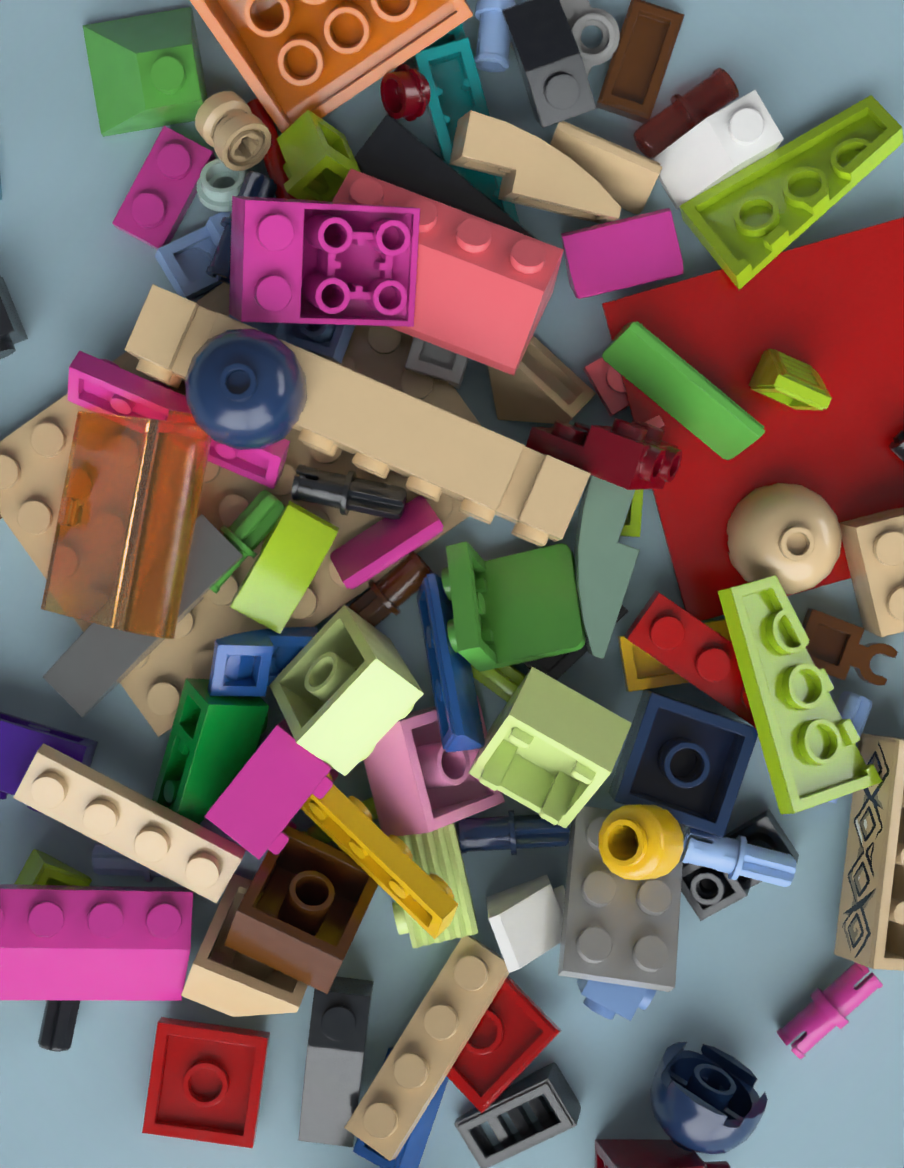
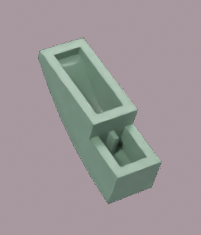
(601, 562)

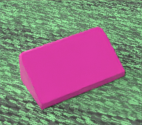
(622, 253)
(385, 543)

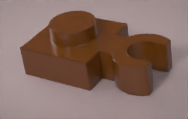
(837, 647)

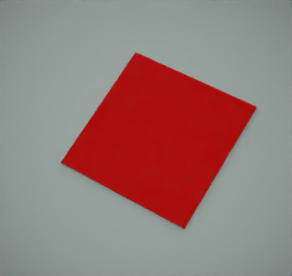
(824, 305)

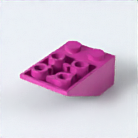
(323, 262)

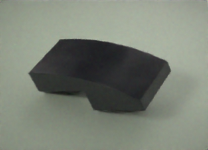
(712, 889)

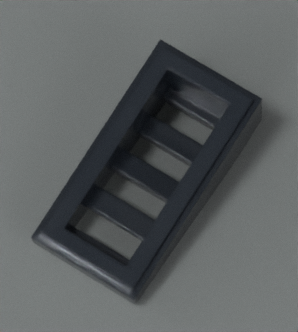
(549, 1124)

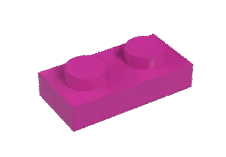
(163, 189)

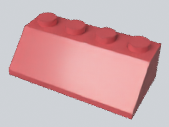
(474, 279)

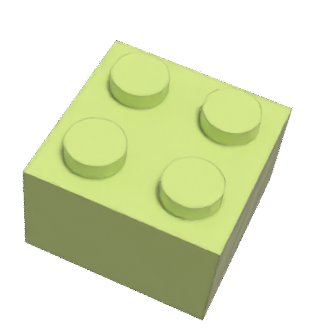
(345, 691)

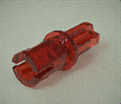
(685, 113)

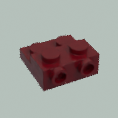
(620, 454)

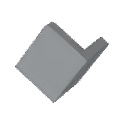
(436, 362)

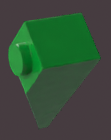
(207, 748)

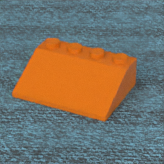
(323, 50)

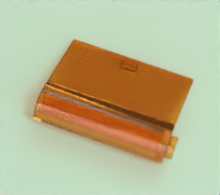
(127, 521)

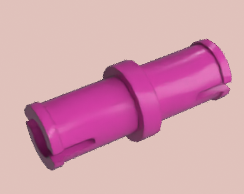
(829, 1009)

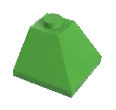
(145, 71)

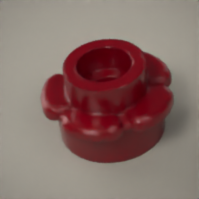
(405, 93)

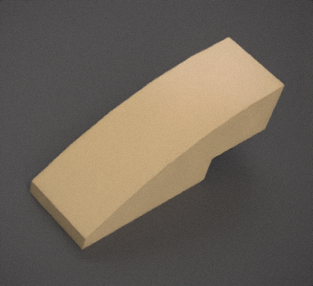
(530, 169)

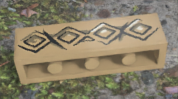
(873, 875)

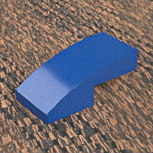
(253, 659)

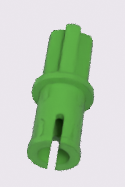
(251, 528)

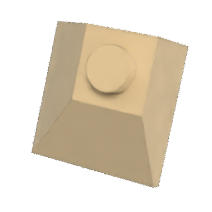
(232, 980)

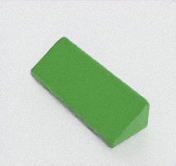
(682, 391)

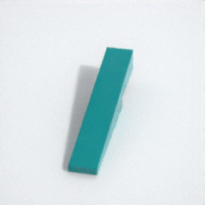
(454, 92)

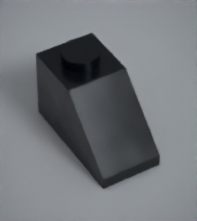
(548, 61)

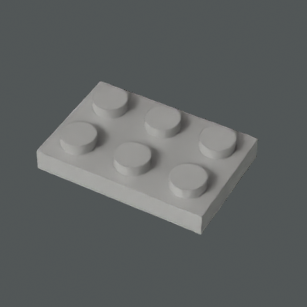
(616, 925)

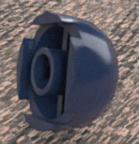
(245, 389)
(705, 1099)

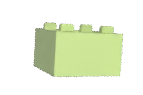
(550, 748)

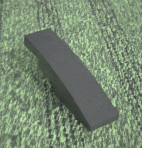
(108, 655)

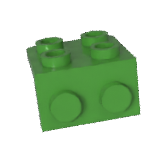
(512, 605)

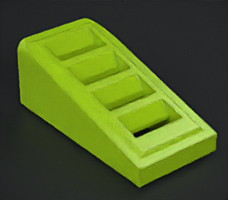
(789, 382)

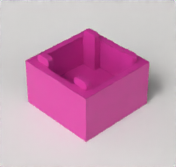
(270, 793)

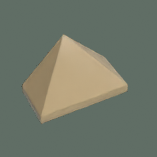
(540, 389)

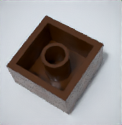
(302, 910)

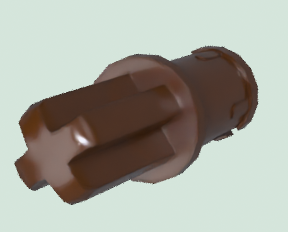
(391, 590)

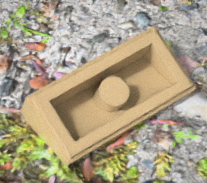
(619, 170)

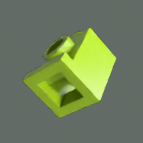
(315, 158)

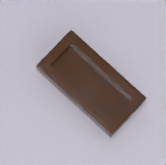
(640, 60)

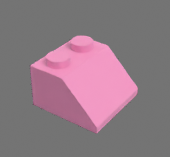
(419, 783)

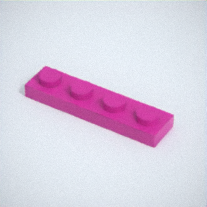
(112, 390)

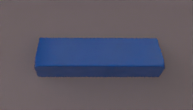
(449, 672)

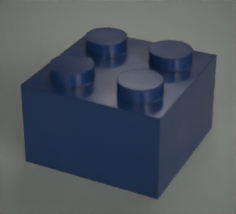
(684, 762)

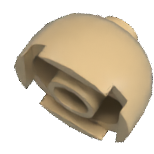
(784, 534)

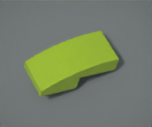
(284, 567)

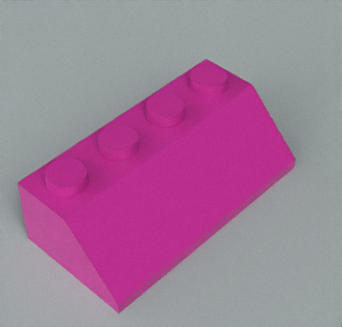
(94, 942)

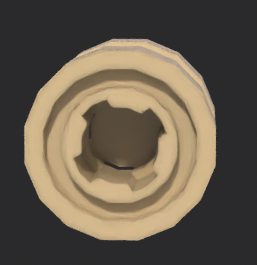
(233, 130)

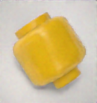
(640, 842)

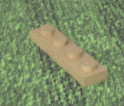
(129, 823)
(428, 1047)

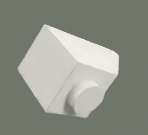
(718, 148)
(526, 920)

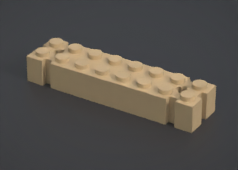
(384, 428)

